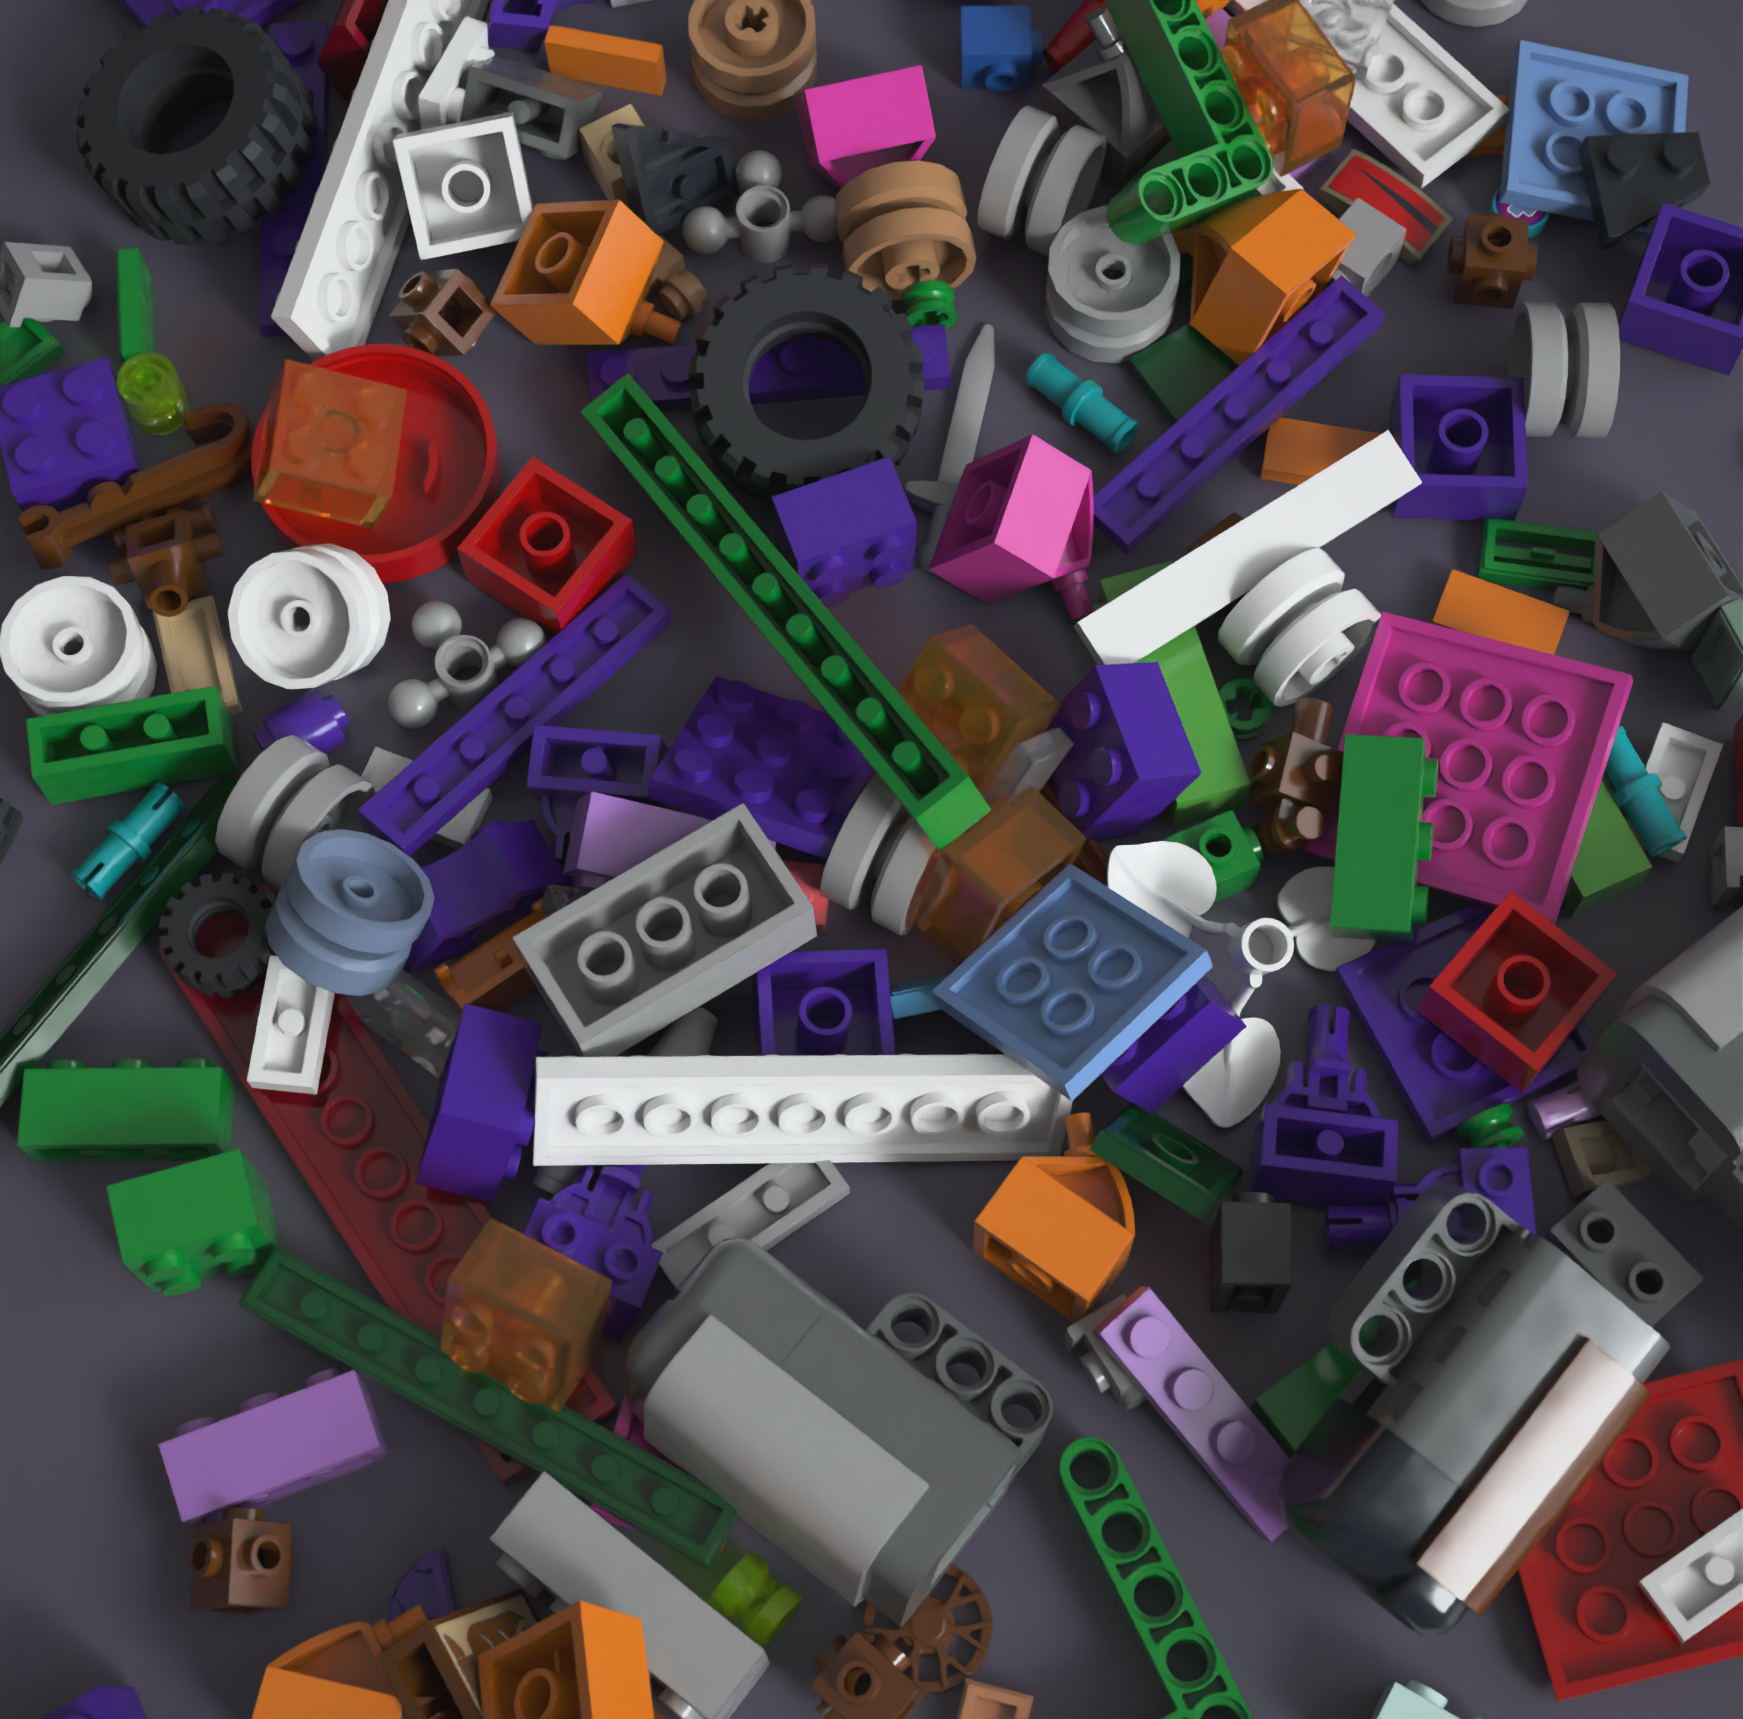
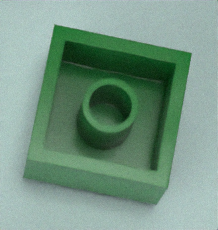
(194, 1222)

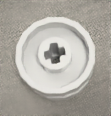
(308, 615)
(1298, 627)
(76, 647)

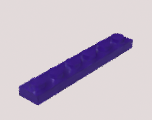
(279, 234)
(787, 372)
(1234, 414)
(502, 724)

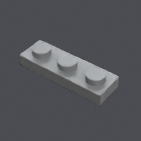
(758, 1209)

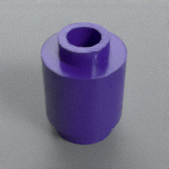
(307, 717)

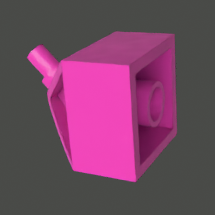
(865, 123)
(1018, 524)

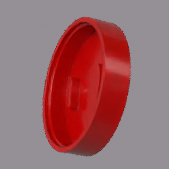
(443, 470)

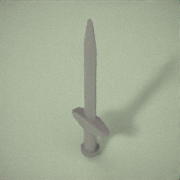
(960, 444)

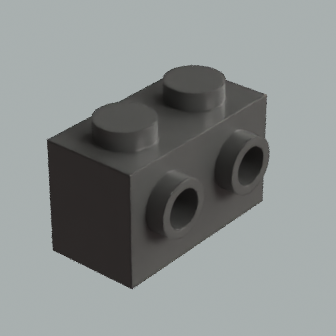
(543, 104)
(1625, 1253)

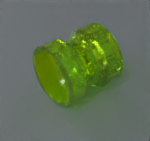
(153, 393)
(744, 1588)

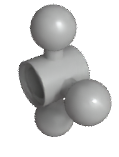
(759, 177)
(439, 628)

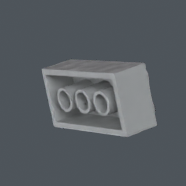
(666, 935)
(577, 1555)

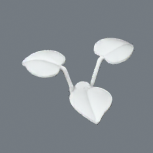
(1178, 888)

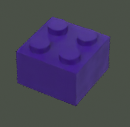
(1688, 291)
(66, 435)
(1463, 444)
(847, 531)
(1125, 753)
(824, 1004)
(482, 1105)

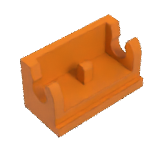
(492, 972)

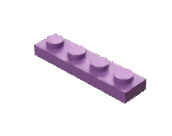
(1198, 1406)

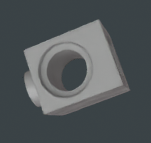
(1373, 248)

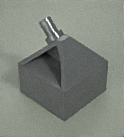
(1108, 96)
(1655, 579)

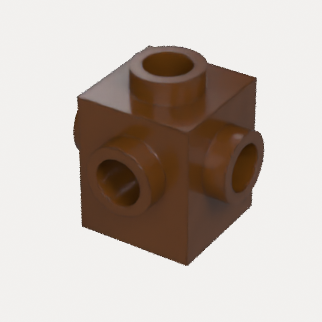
(1491, 260)
(442, 312)
(241, 1564)
(846, 1661)

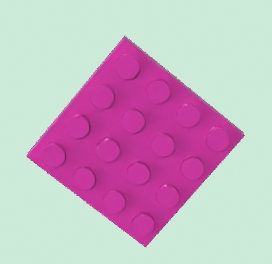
(1515, 751)

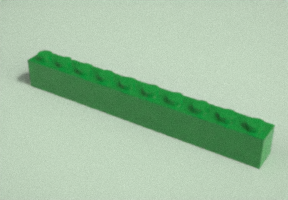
(788, 614)

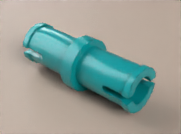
(1082, 403)
(1640, 797)
(128, 841)

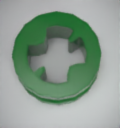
(929, 304)
(1248, 690)
(1491, 1128)

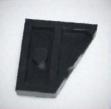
(673, 172)
(1638, 173)

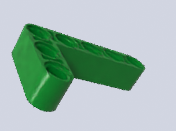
(1203, 113)
(1147, 1563)

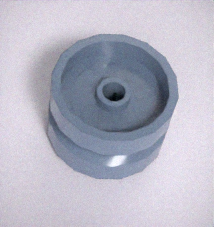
(349, 912)

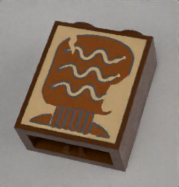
(438, 1662)

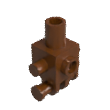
(168, 556)
(1296, 780)

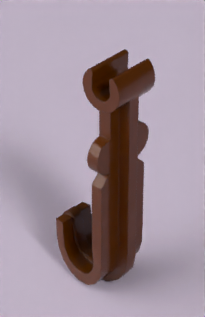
(152, 490)

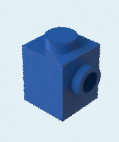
(998, 47)

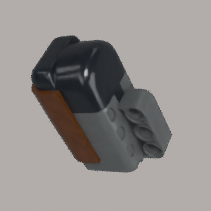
(1468, 1410)

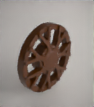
(934, 1628)

